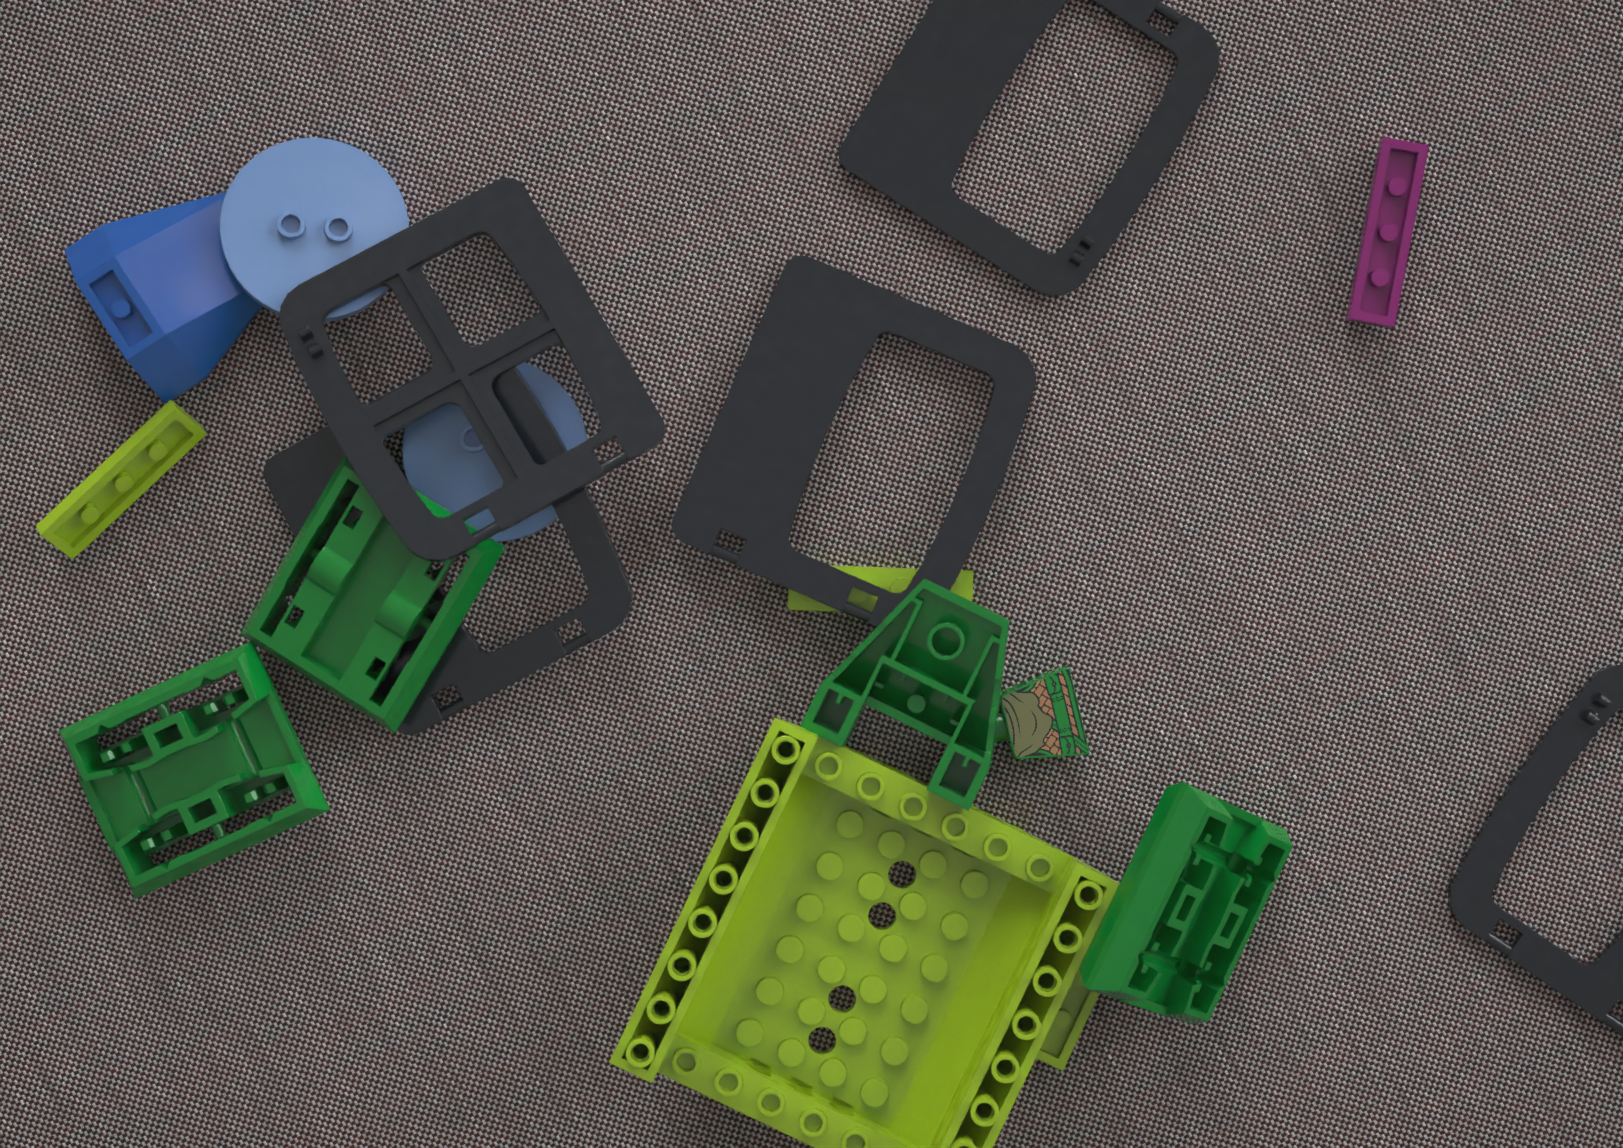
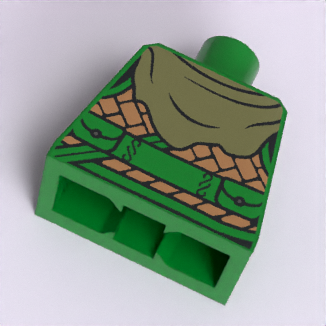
(1042, 717)

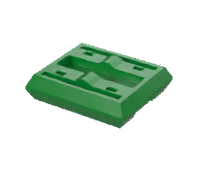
(363, 602)
(193, 769)
(1185, 905)

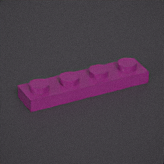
(1387, 232)

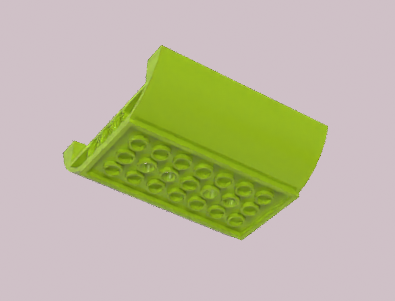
(944, 994)

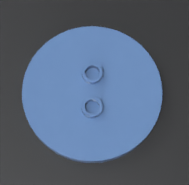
(304, 213)
(454, 469)

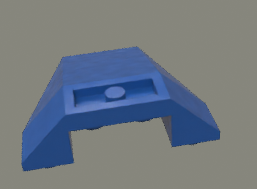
(165, 292)

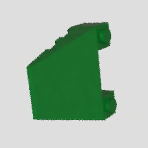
(933, 669)

